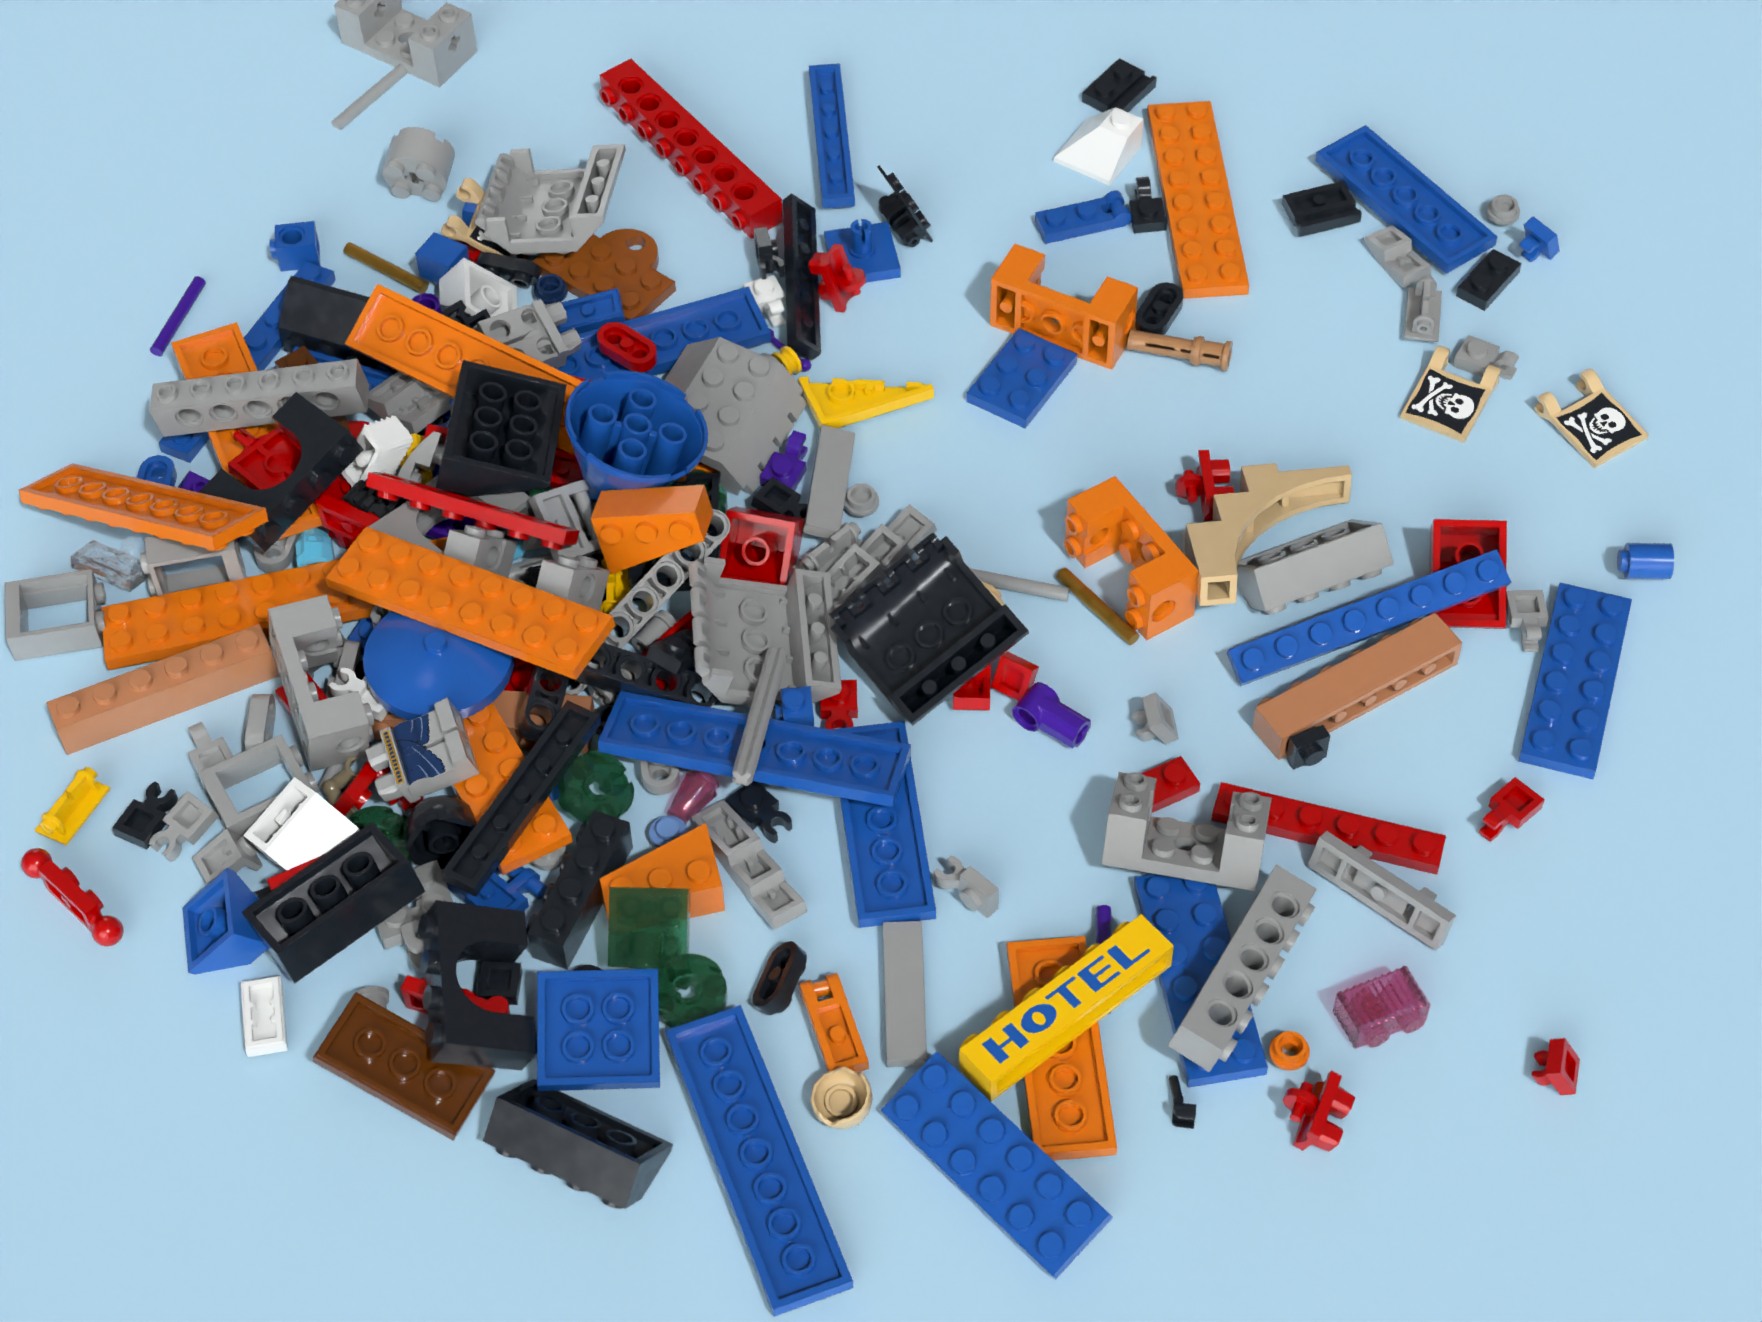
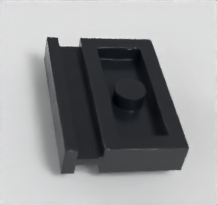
(1119, 87)
(1321, 208)

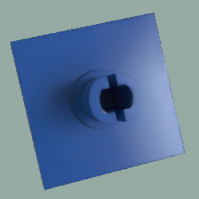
(868, 248)

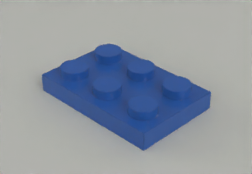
(1021, 378)

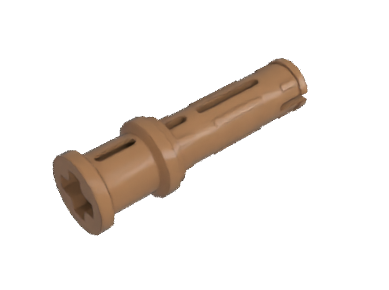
(1197, 350)

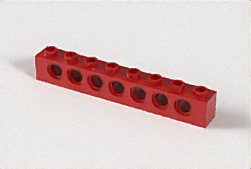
(690, 148)

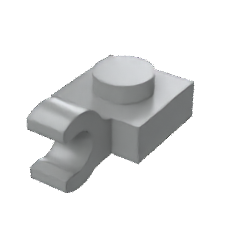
(1477, 354)
(1528, 611)
(207, 751)
(974, 889)

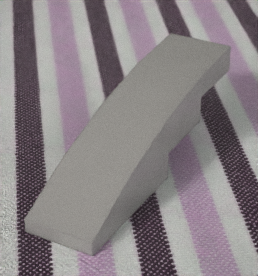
(877, 553)
(750, 866)

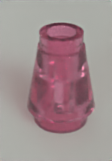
(693, 795)

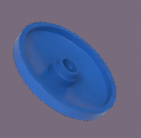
(419, 665)

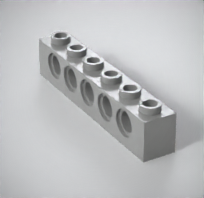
(256, 396)
(1242, 968)

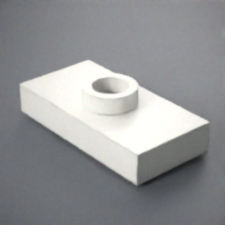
(264, 1016)

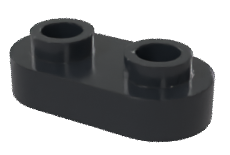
(512, 269)
(1159, 308)
(779, 978)

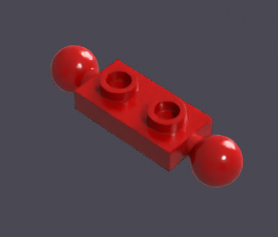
(65, 888)

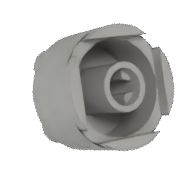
(418, 164)

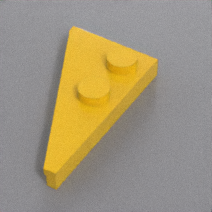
(853, 401)

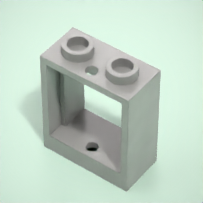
(168, 551)
(50, 591)
(244, 766)

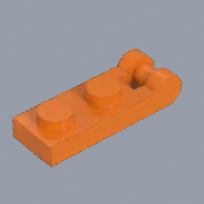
(833, 1024)

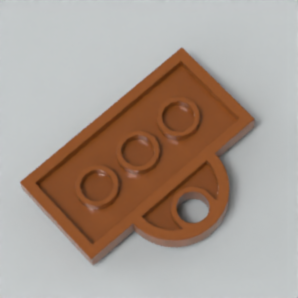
(610, 264)

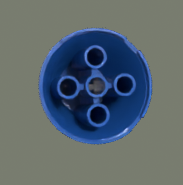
(633, 432)

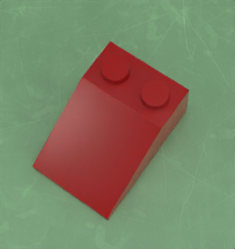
(1457, 542)

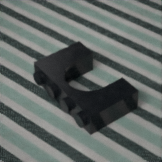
(325, 454)
(457, 1027)

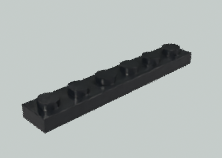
(800, 284)
(521, 798)

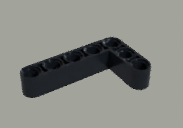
(610, 679)

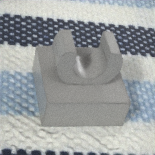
(1159, 720)

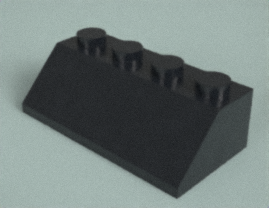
(322, 320)
(334, 902)
(576, 1143)

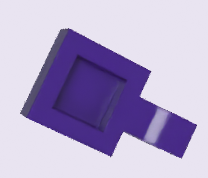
(787, 467)

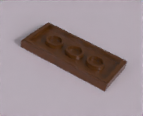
(395, 1065)

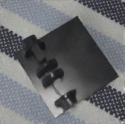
(900, 214)

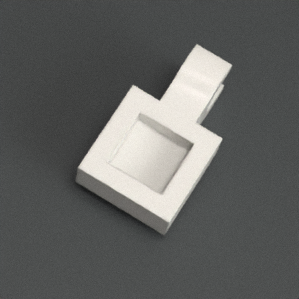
(769, 298)

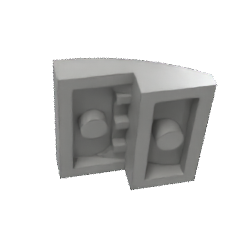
(408, 401)

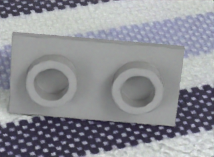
(1423, 311)
(831, 550)

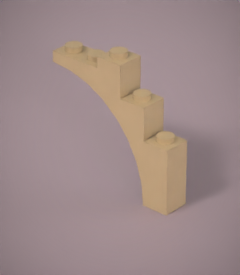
(1241, 517)

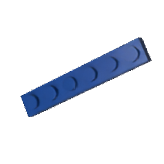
(831, 136)

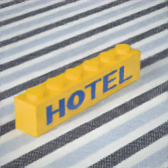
(1064, 1007)

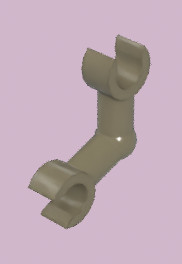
(333, 786)

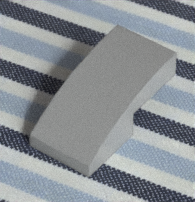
(1396, 256)

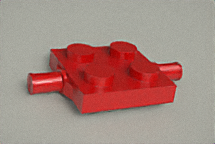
(265, 459)

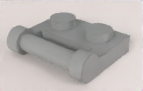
(557, 508)

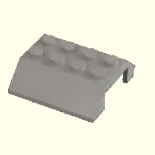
(548, 208)
(745, 407)
(745, 618)

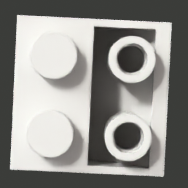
(299, 827)

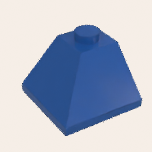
(216, 928)

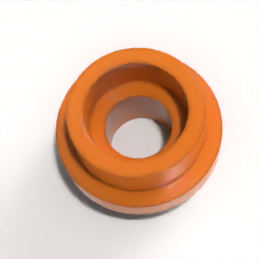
(1289, 1041)

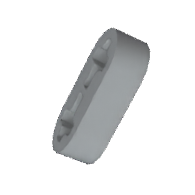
(260, 720)

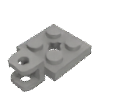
(403, 925)

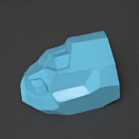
(314, 547)

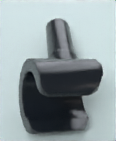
(1183, 1113)

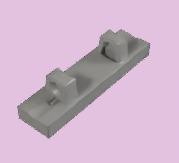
(1382, 890)

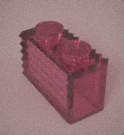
(1381, 1008)

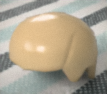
(842, 1098)

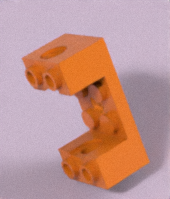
(1092, 330)
(1164, 579)

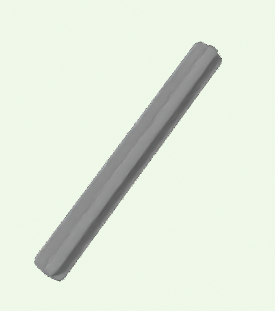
(759, 716)

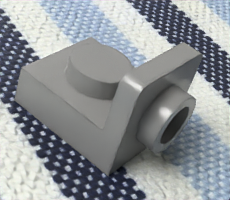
(224, 852)

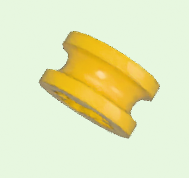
(789, 360)

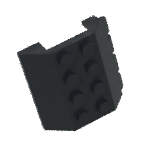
(925, 628)

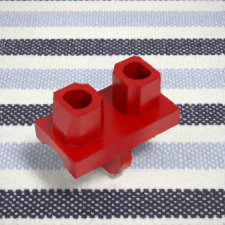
(839, 278)
(1203, 482)
(1311, 1108)

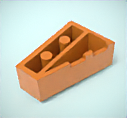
(649, 523)
(677, 864)

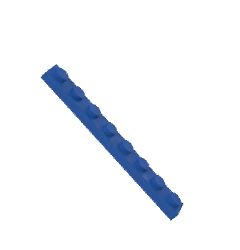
(263, 343)
(1368, 617)

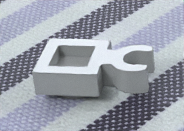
(185, 821)

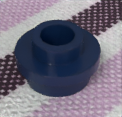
(550, 289)

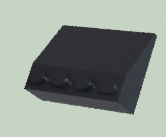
(500, 432)

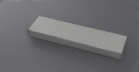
(829, 482)
(904, 994)

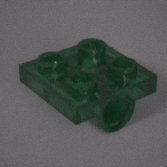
(649, 927)

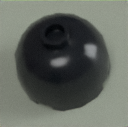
(437, 829)

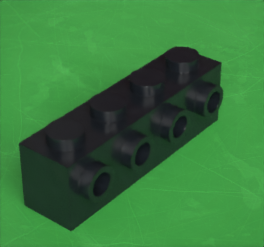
(576, 895)

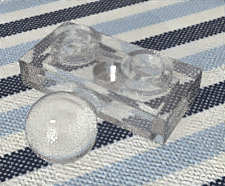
(113, 566)

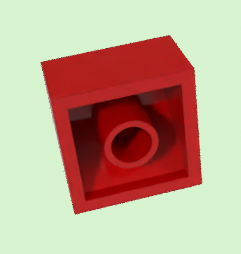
(761, 546)

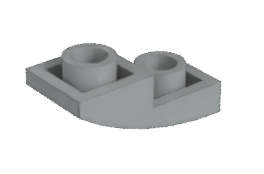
(424, 456)

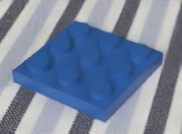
(598, 1030)

